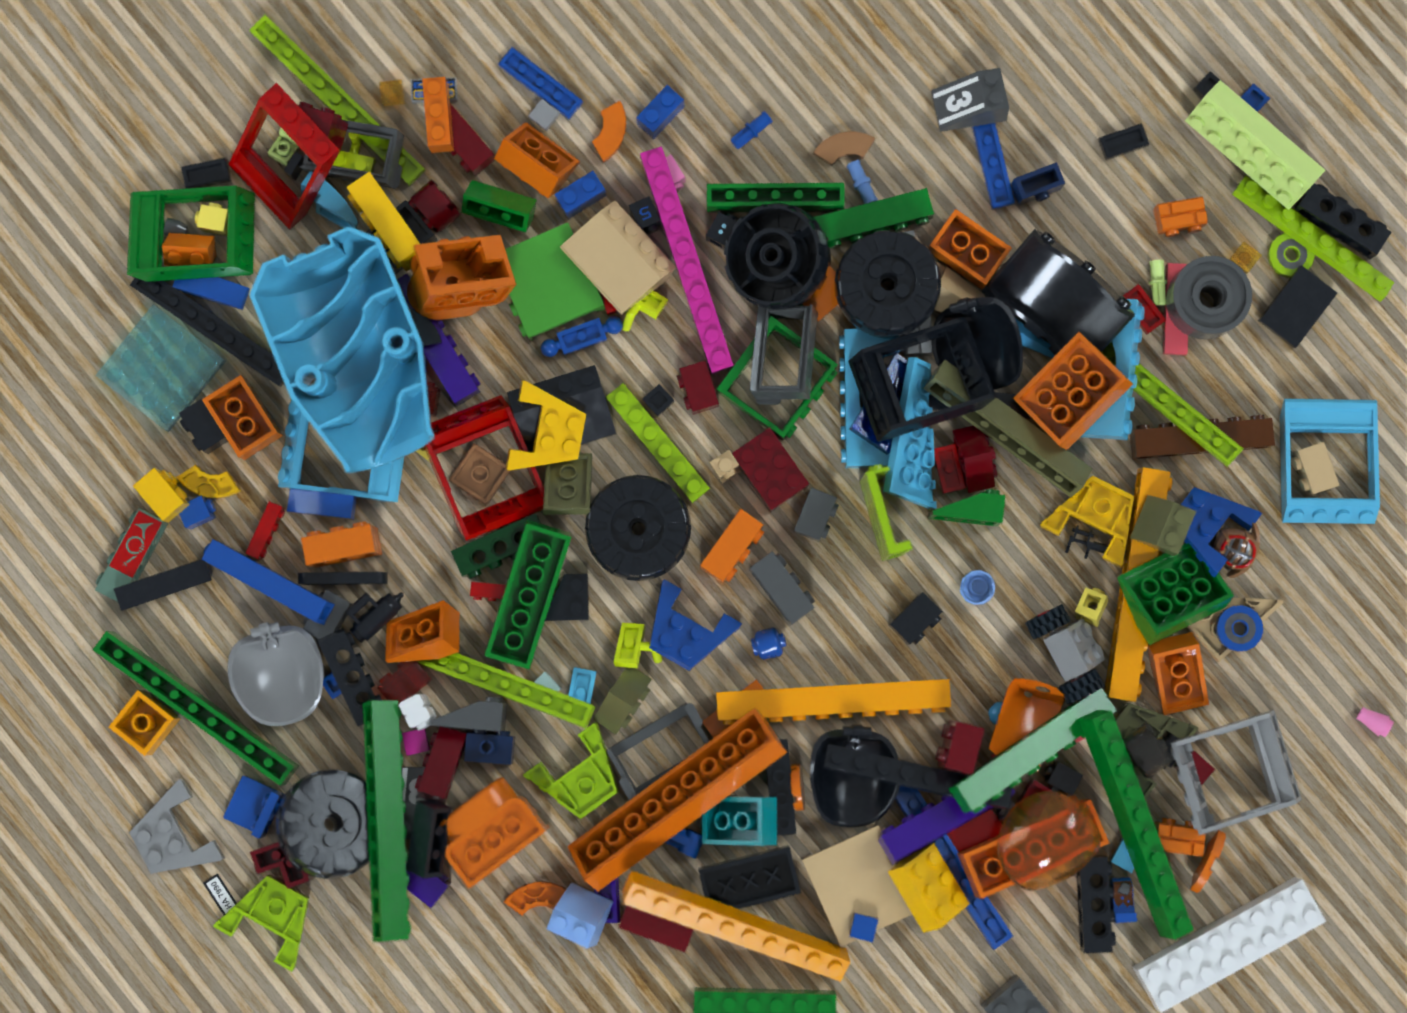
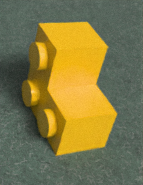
(162, 494)

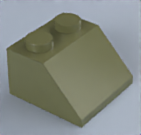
(1163, 525)

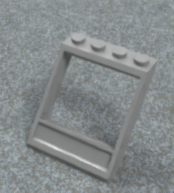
(1272, 759)

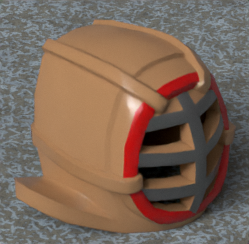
(1235, 546)

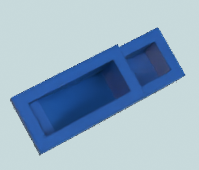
(215, 290)
(322, 504)

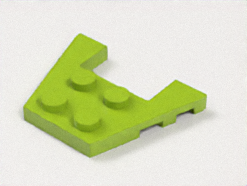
(587, 783)
(275, 909)

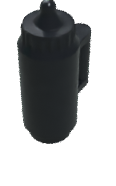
(375, 617)

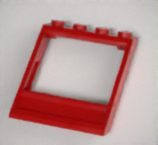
(261, 177)
(468, 426)

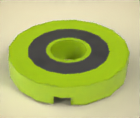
(1278, 260)

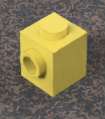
(212, 219)

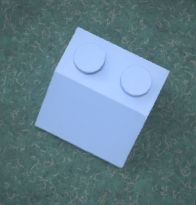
(580, 916)

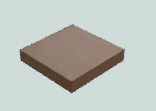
(479, 474)

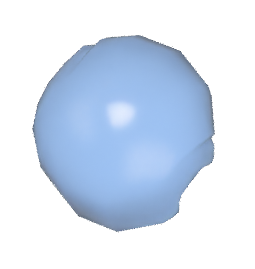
(977, 587)

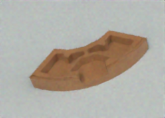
(843, 145)

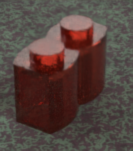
(404, 682)

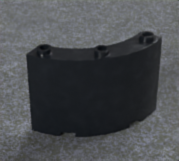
(1059, 294)

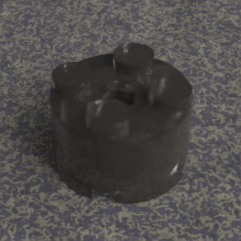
(1147, 751)

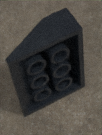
(579, 389)

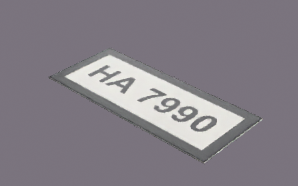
(220, 893)

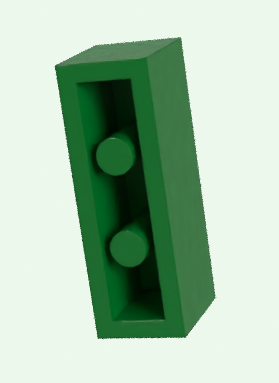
(498, 206)

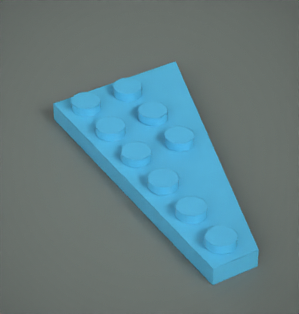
(913, 452)

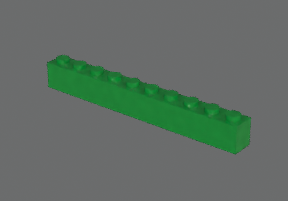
(196, 708)
(386, 821)
(1136, 824)

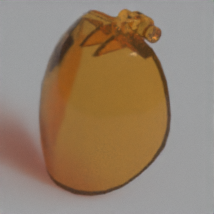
(1047, 840)

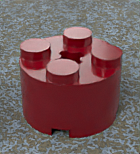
(435, 206)

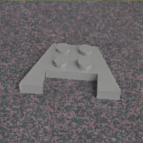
(163, 840)

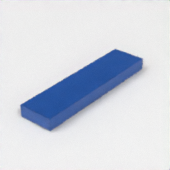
(540, 83)
(993, 165)

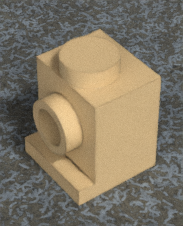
(725, 466)

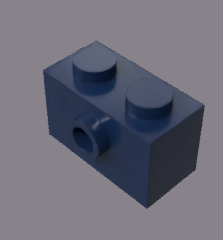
(1037, 184)

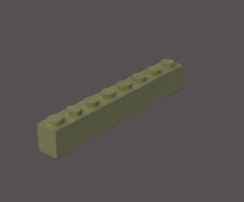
(1013, 433)

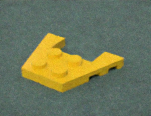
(557, 431)
(1102, 508)

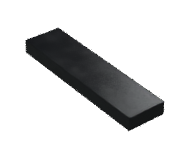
(162, 584)

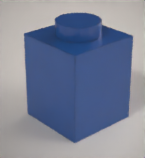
(198, 512)

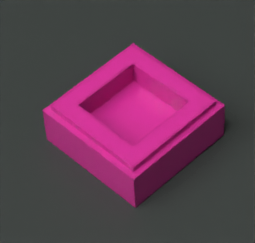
(415, 742)

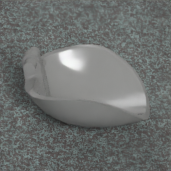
(276, 674)

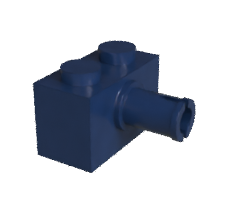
(489, 747)

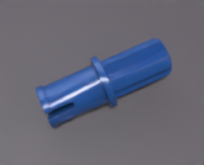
(751, 130)

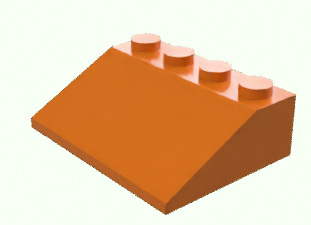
(1072, 391)

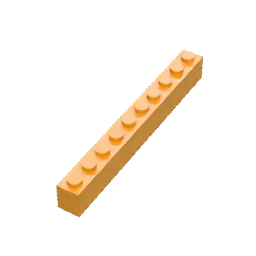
(1127, 641)
(836, 700)
(735, 925)

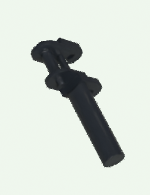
(1096, 546)

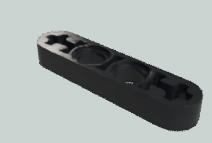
(342, 578)

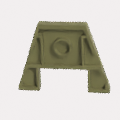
(1134, 716)

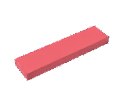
(1174, 340)

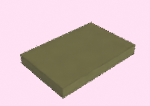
(568, 486)

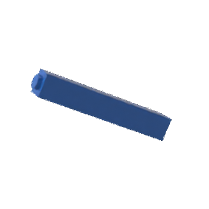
(268, 581)

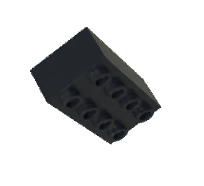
(751, 878)

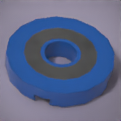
(1251, 622)

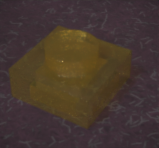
(392, 92)
(1245, 257)

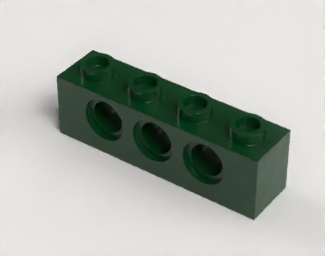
(465, 554)

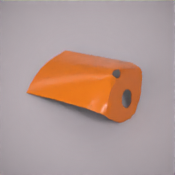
(1023, 713)

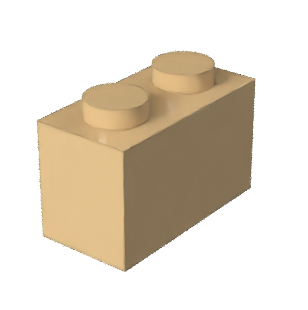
(1314, 469)

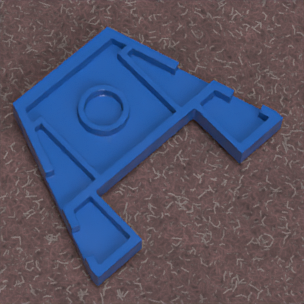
(1209, 517)
(682, 638)

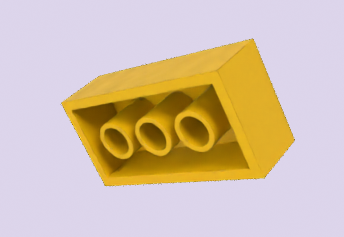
(382, 215)

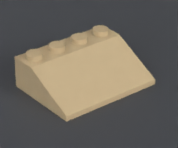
(618, 257)

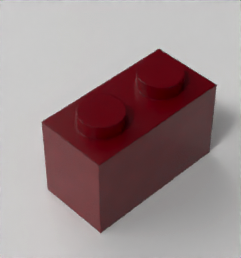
(698, 387)

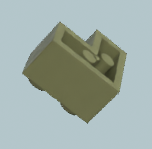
(623, 700)

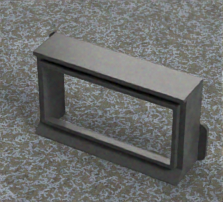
(392, 170)
(773, 394)
(613, 752)

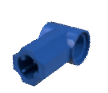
(687, 842)

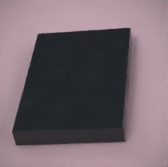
(1297, 306)

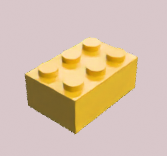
(928, 888)

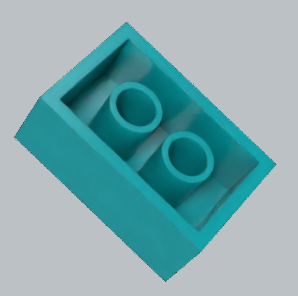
(741, 822)

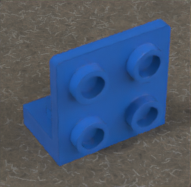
(254, 806)

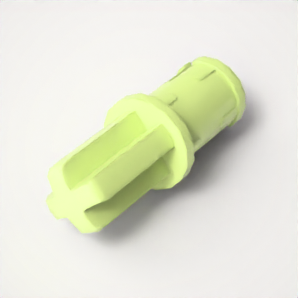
(1158, 282)

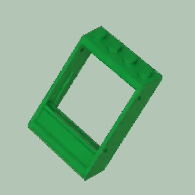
(147, 233)

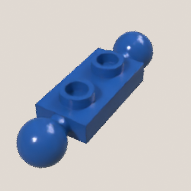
(581, 336)

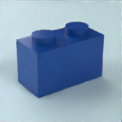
(660, 112)
(580, 194)

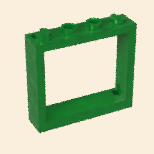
(803, 410)

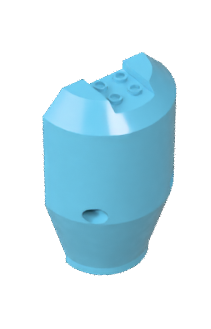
(343, 323)

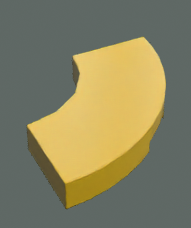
(207, 484)

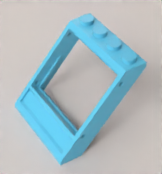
(1329, 417)
(383, 480)

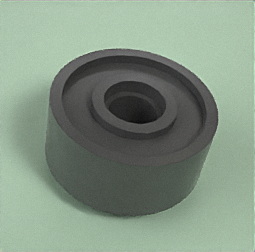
(1225, 284)

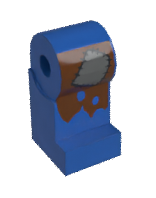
(1123, 900)

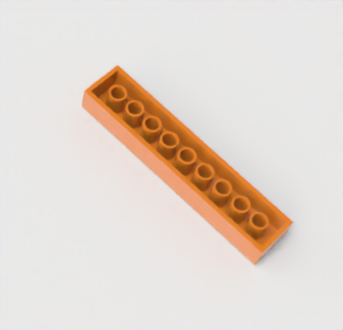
(676, 799)

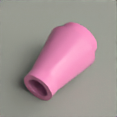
(1376, 722)

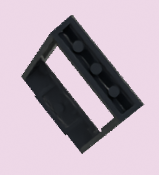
(879, 394)

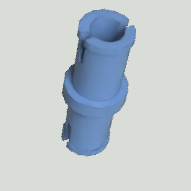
(861, 182)

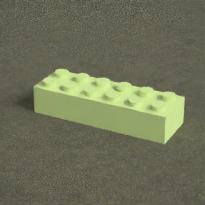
(1254, 145)

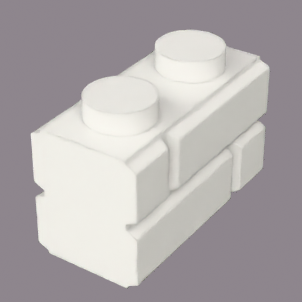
(418, 711)

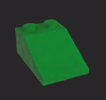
(979, 509)

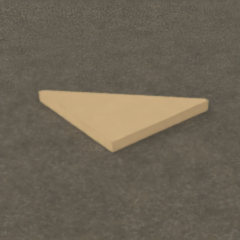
(1205, 628)

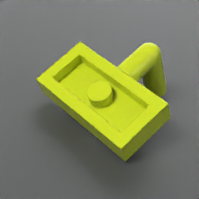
(352, 159)
(650, 305)
(630, 646)

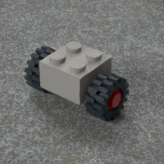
(1072, 651)

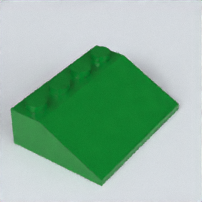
(1172, 593)

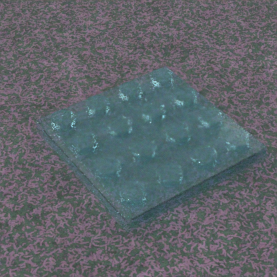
(160, 368)

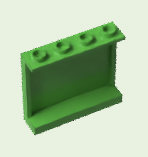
(548, 284)

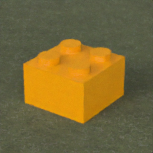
(144, 722)

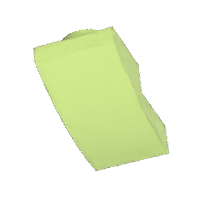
(283, 148)

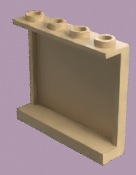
(854, 880)

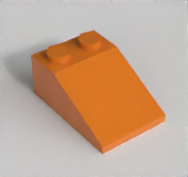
(423, 634)
(1178, 673)

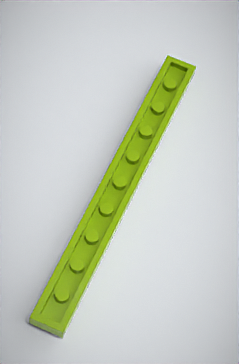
(328, 91)

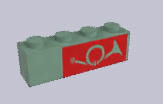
(133, 552)

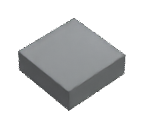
(544, 115)

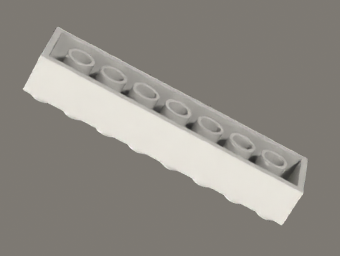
(1228, 944)

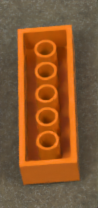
(985, 870)

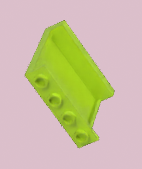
(878, 515)

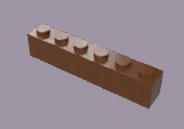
(1172, 441)

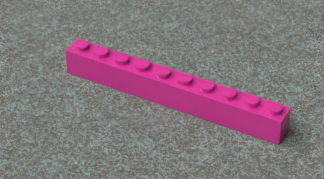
(686, 260)

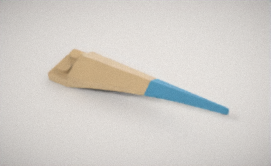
(956, 288)

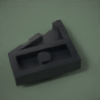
(570, 599)

